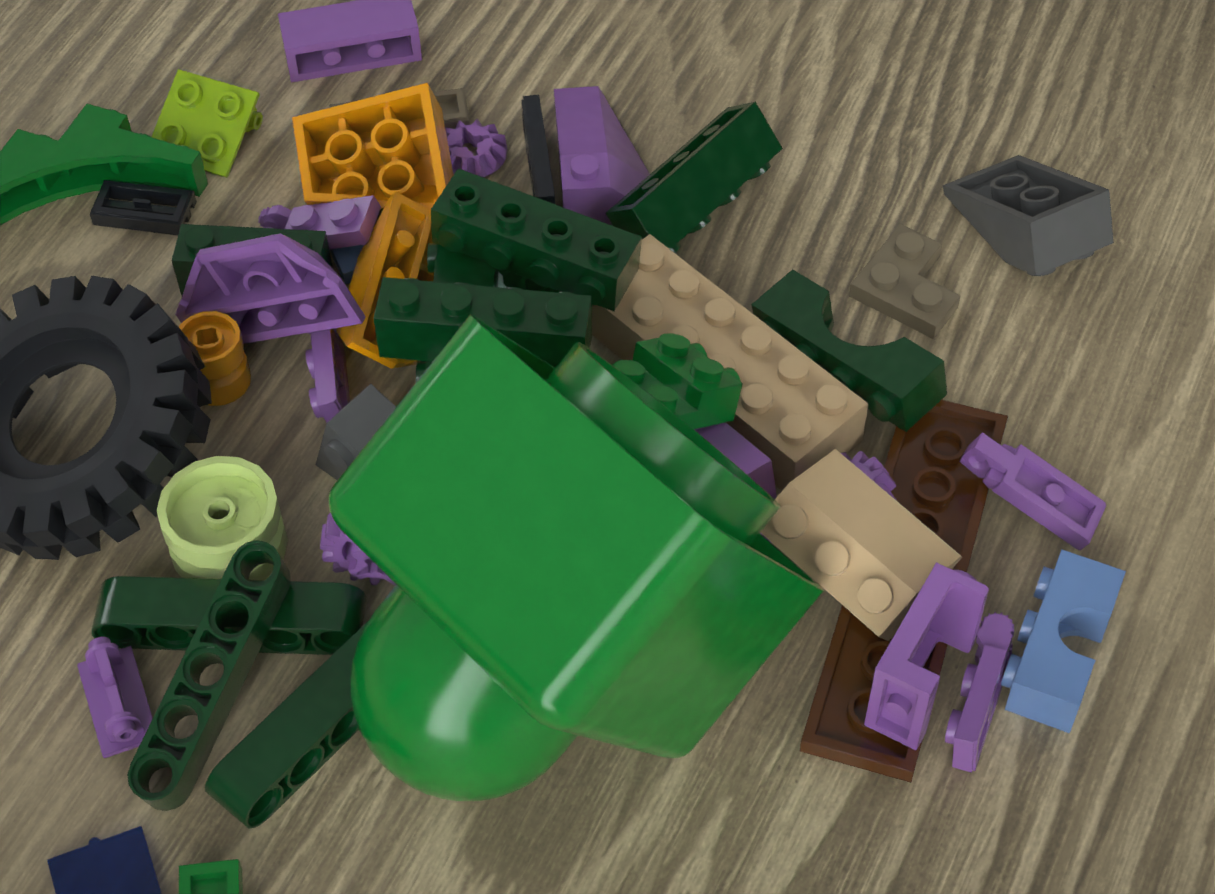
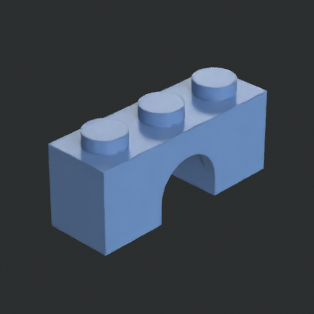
(1049, 676)

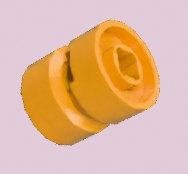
(222, 352)

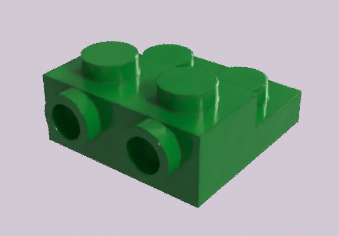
(684, 379)

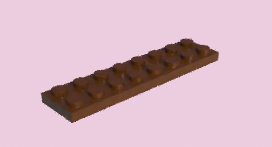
(951, 504)

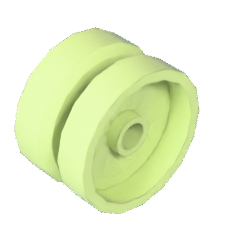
(214, 511)

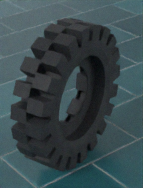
(154, 414)

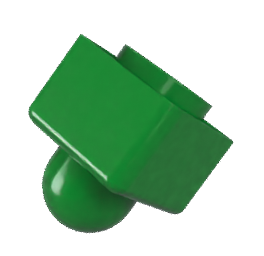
(553, 570)

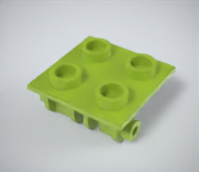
(208, 119)

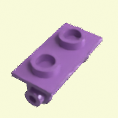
(114, 696)

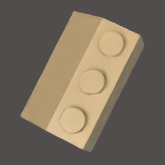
(856, 542)

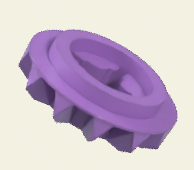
(490, 150)

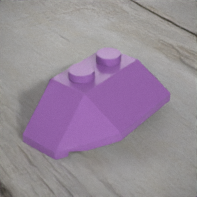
(269, 289)

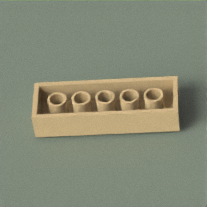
(786, 399)

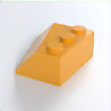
(375, 149)

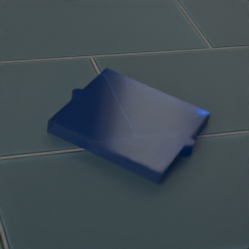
(107, 867)

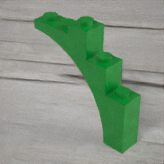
(90, 151)

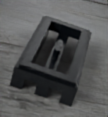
(140, 213)

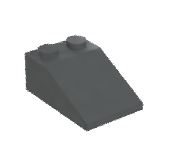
(1034, 213)

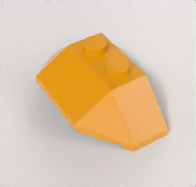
(393, 251)

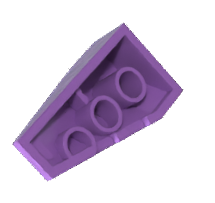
(594, 153)

